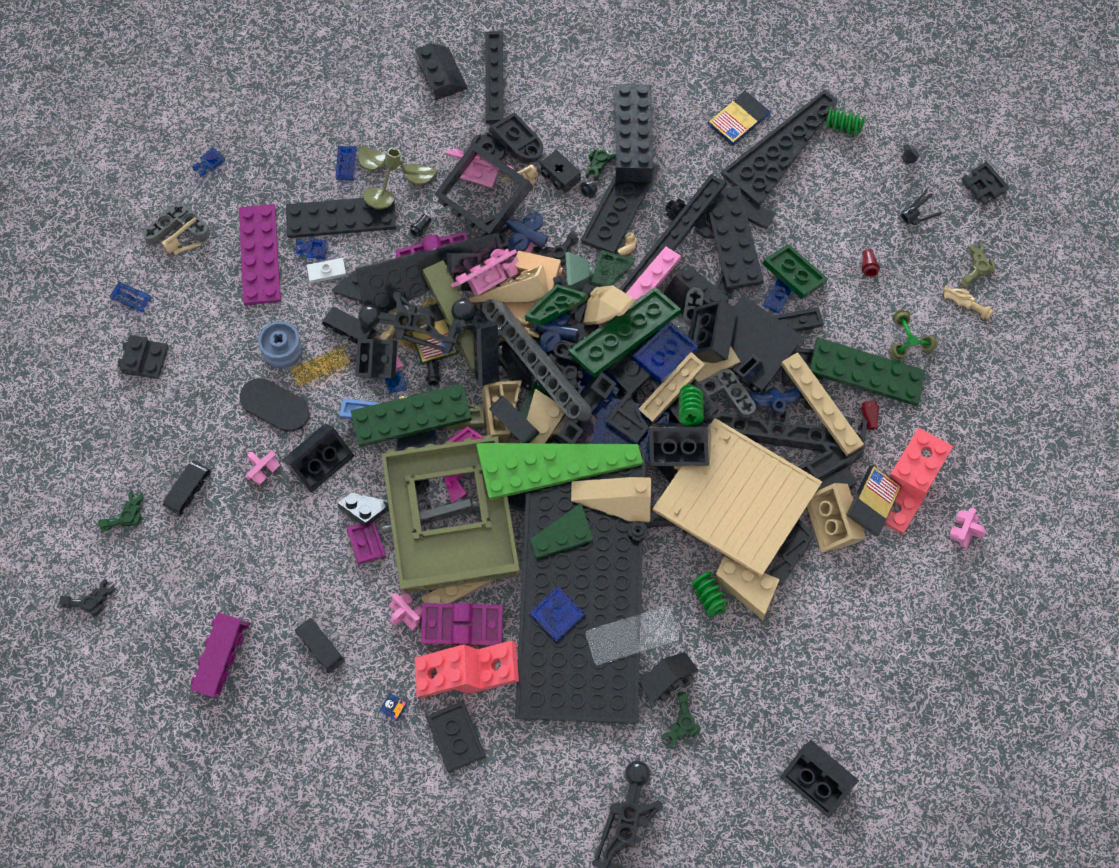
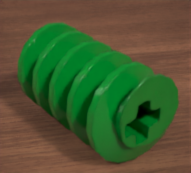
(845, 122)
(690, 405)
(708, 595)

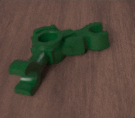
(597, 164)
(127, 516)
(684, 724)

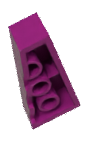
(218, 654)

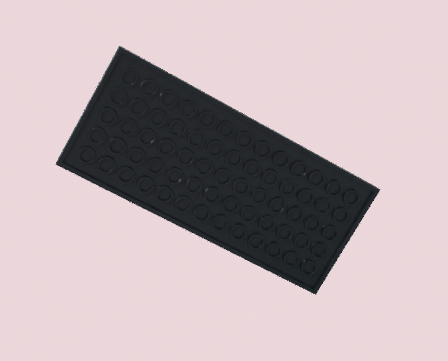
(607, 586)

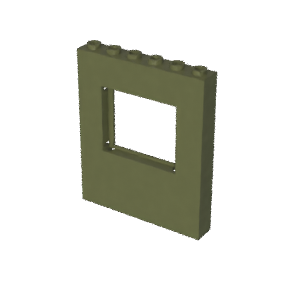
(452, 553)

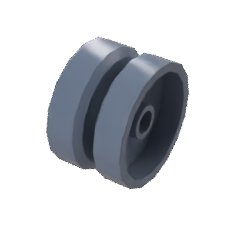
(280, 344)

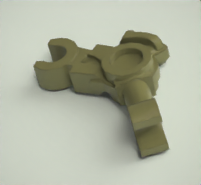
(980, 263)

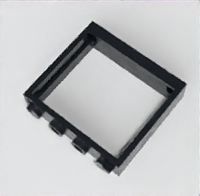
(508, 209)

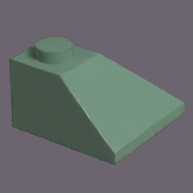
(577, 271)

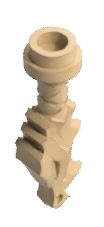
(963, 298)

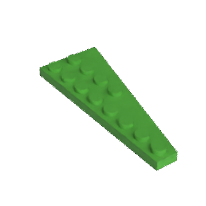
(529, 466)

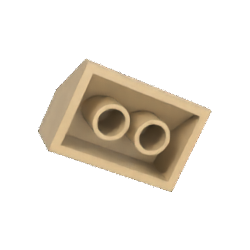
(829, 518)

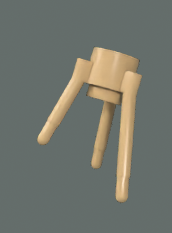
(528, 172)
(171, 244)

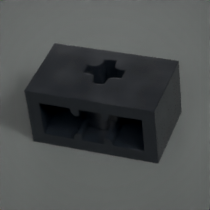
(560, 171)

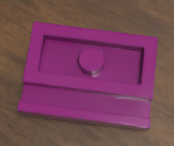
(365, 543)

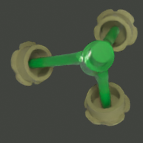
(899, 350)

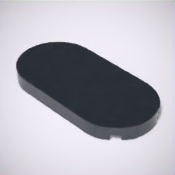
(274, 405)

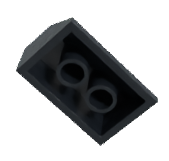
(440, 70)
(684, 281)
(713, 330)
(487, 352)
(680, 444)
(318, 457)
(819, 778)

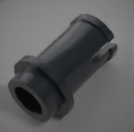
(420, 225)
(433, 373)

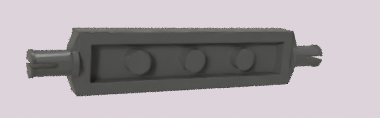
(442, 511)

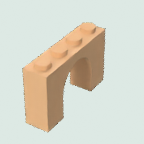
(529, 261)

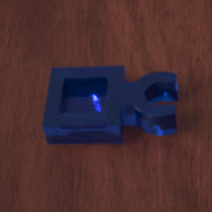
(210, 160)
(314, 248)

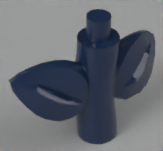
(526, 232)
(555, 331)
(775, 398)

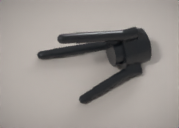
(911, 212)

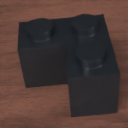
(668, 675)

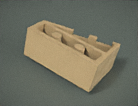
(747, 586)

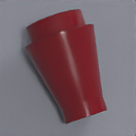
(869, 263)
(870, 412)

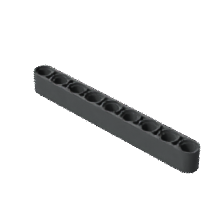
(537, 361)

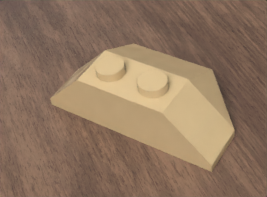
(605, 304)

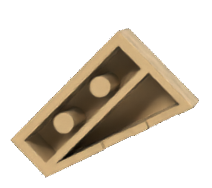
(490, 395)
(544, 416)

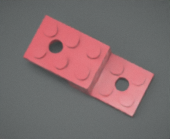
(916, 476)
(466, 669)

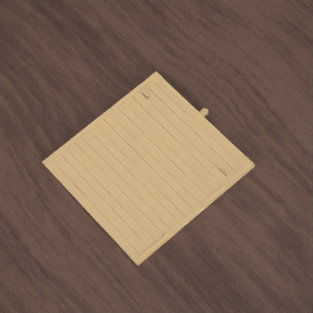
(739, 501)

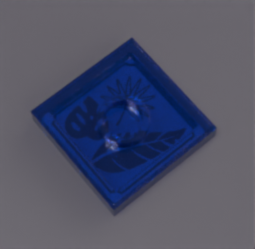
(557, 613)

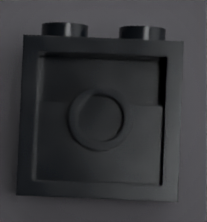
(142, 357)

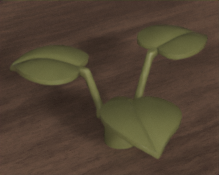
(372, 159)

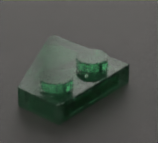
(610, 268)

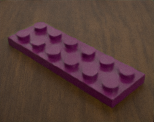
(259, 254)

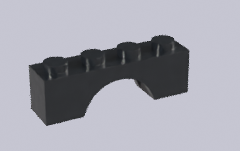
(593, 393)

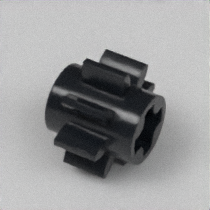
(673, 208)

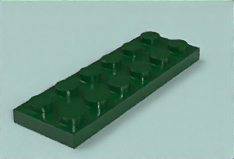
(624, 332)
(867, 371)
(411, 415)

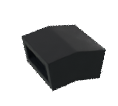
(750, 370)

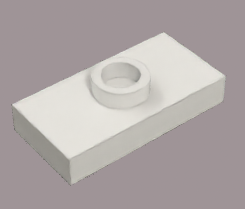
(326, 270)

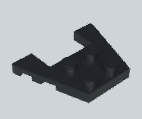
(792, 551)

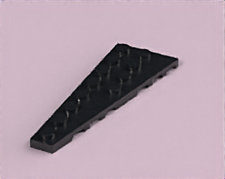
(769, 159)
(404, 274)

